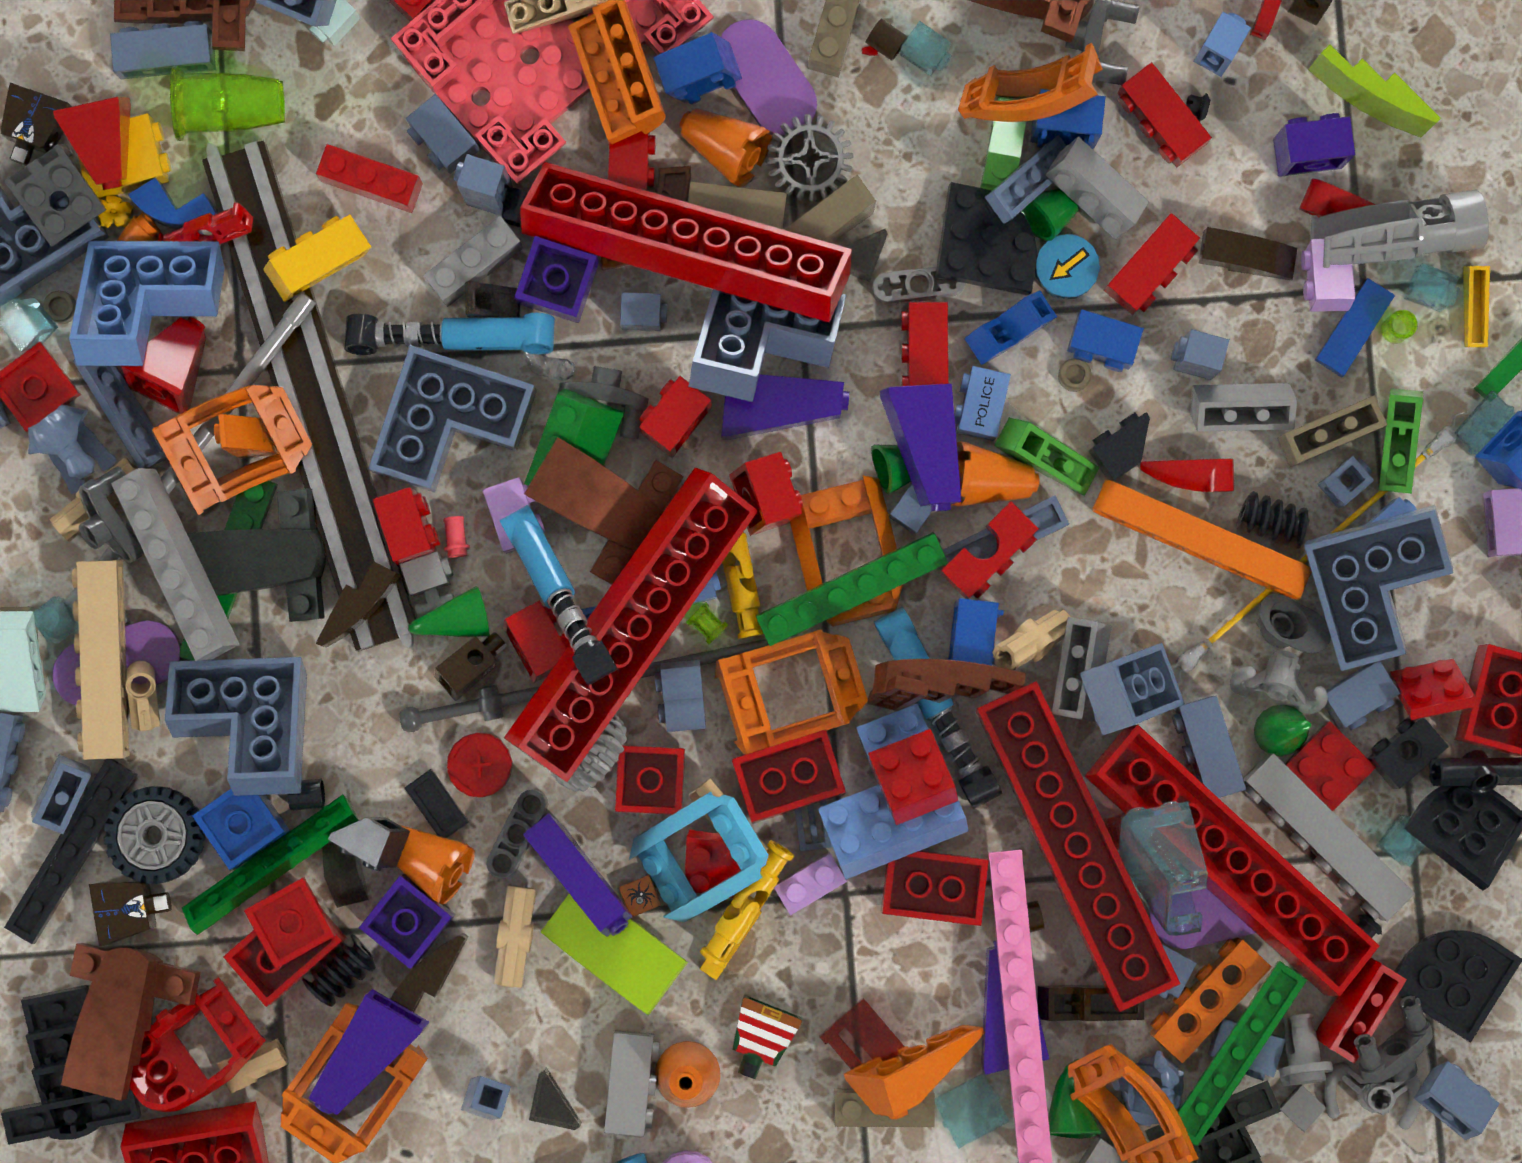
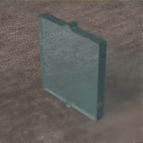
(1484, 422)
(971, 1110)

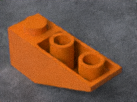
(243, 436)

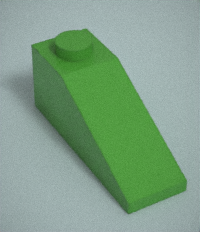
(1003, 151)
(1401, 440)
(1046, 454)

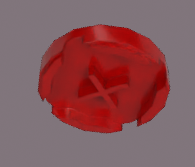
(479, 764)

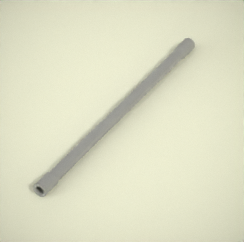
(291, 319)

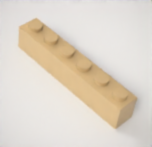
(102, 659)

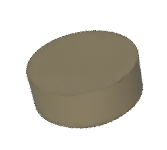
(60, 306)
(1074, 375)

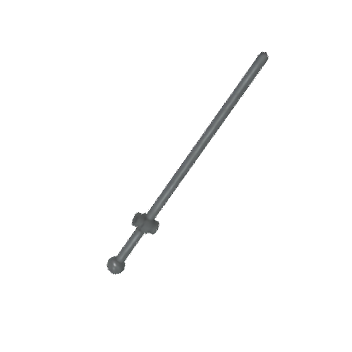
(492, 702)

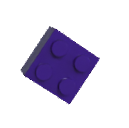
(1314, 145)
(556, 279)
(406, 921)

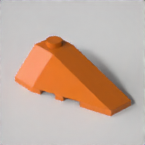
(905, 1081)

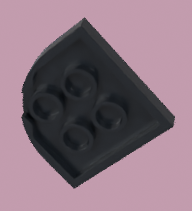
(983, 249)
(1467, 830)
(1457, 978)

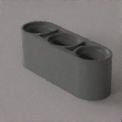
(505, 845)

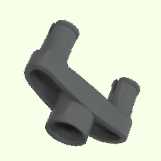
(1092, 30)
(606, 387)
(104, 522)
(1398, 1053)

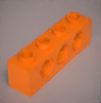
(1250, 970)

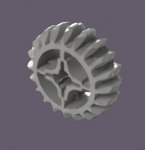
(837, 156)
(599, 758)

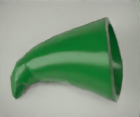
(1050, 213)
(889, 467)
(457, 618)
(1281, 730)
(1070, 1117)

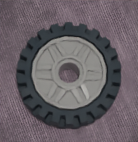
(129, 840)

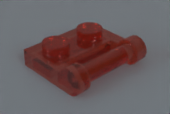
(867, 1030)

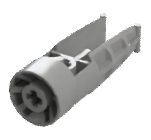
(1403, 229)

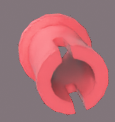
(455, 537)

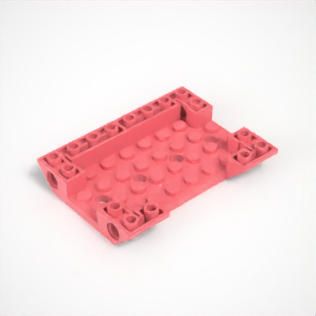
(472, 48)

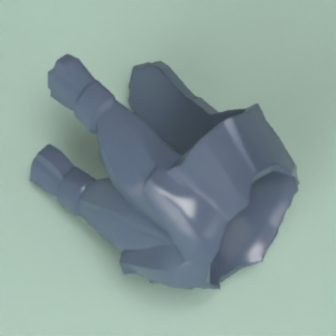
(66, 441)
(1172, 1086)

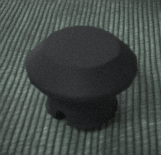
(1199, 105)
(1369, 926)

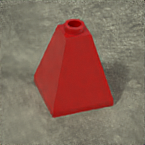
(99, 137)
(170, 365)

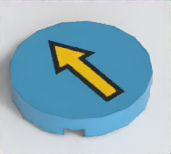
(1067, 266)

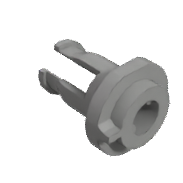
(1302, 1052)

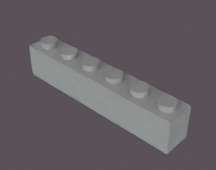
(175, 564)
(1327, 837)

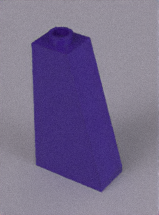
(782, 405)
(927, 441)
(578, 875)
(994, 1046)
(367, 1047)

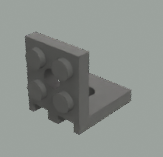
(41, 179)

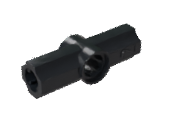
(1476, 771)

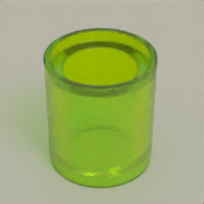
(1407, 318)

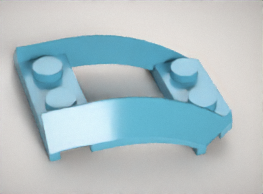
(667, 874)

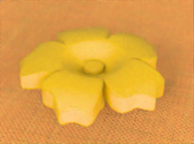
(116, 212)

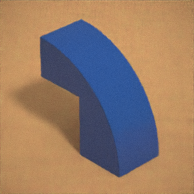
(159, 206)
(1010, 327)

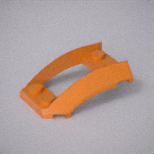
(1066, 79)
(191, 466)
(837, 505)
(745, 699)
(1108, 1065)
(321, 1130)

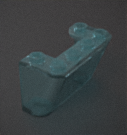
(1160, 857)

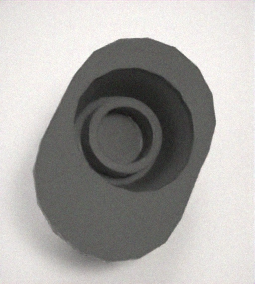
(1292, 624)

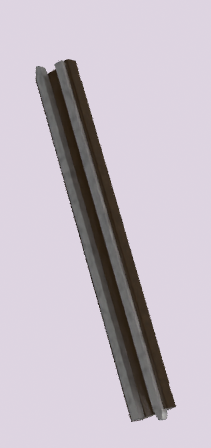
(308, 373)

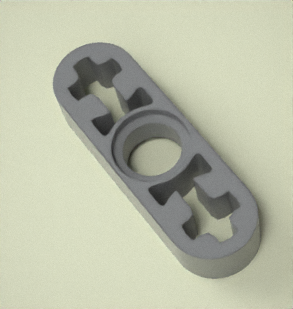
(896, 297)

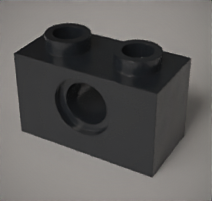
(1425, 745)

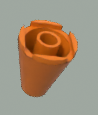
(726, 143)
(992, 477)
(435, 863)
(690, 1061)

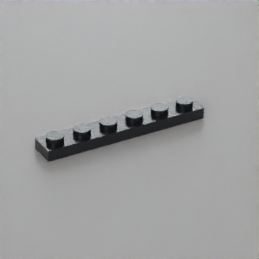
(70, 851)

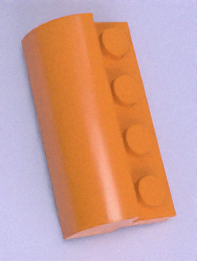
(617, 71)

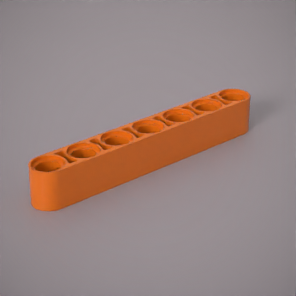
(1202, 539)

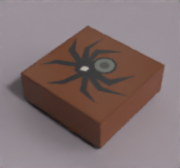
(640, 895)

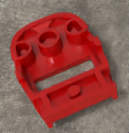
(168, 1074)

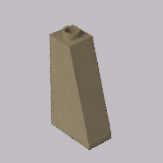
(837, 212)

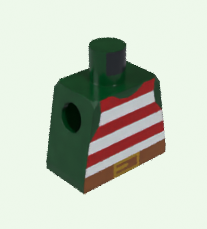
(762, 1034)

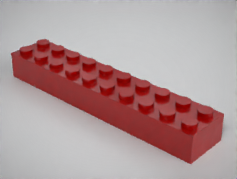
(686, 241)
(633, 622)
(1077, 847)
(1240, 864)

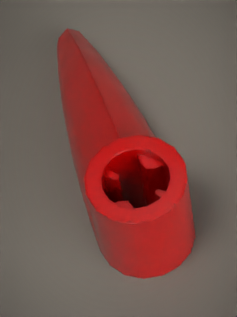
(1327, 199)
(1193, 475)

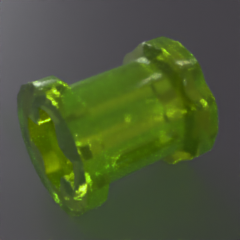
(707, 623)

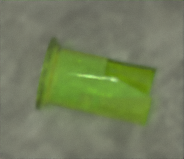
(223, 102)

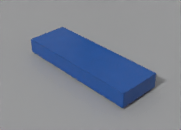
(1354, 327)

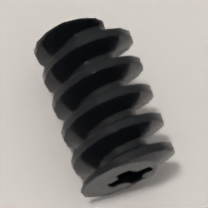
(1274, 518)
(341, 972)

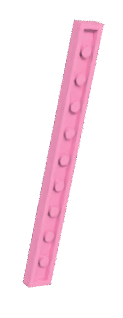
(1020, 1007)

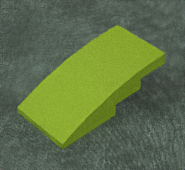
(1366, 90)
(630, 962)

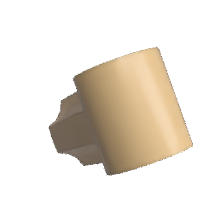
(142, 697)
(264, 1061)

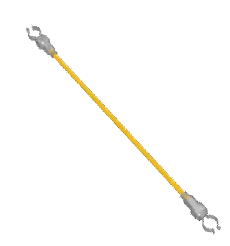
(1189, 659)

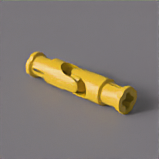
(744, 595)
(744, 908)

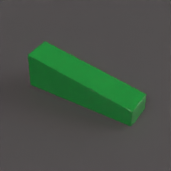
(1502, 372)

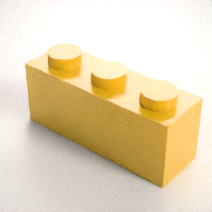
(316, 256)

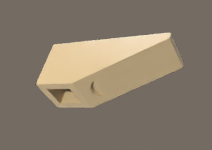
(531, 14)

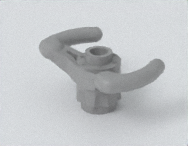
(1280, 682)
(1372, 1096)

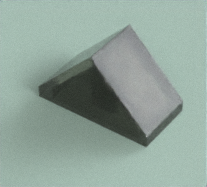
(867, 254)
(490, 301)
(343, 876)
(551, 1104)

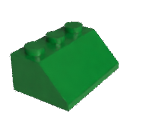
(581, 423)

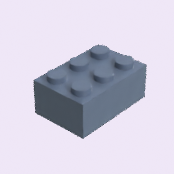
(1132, 689)

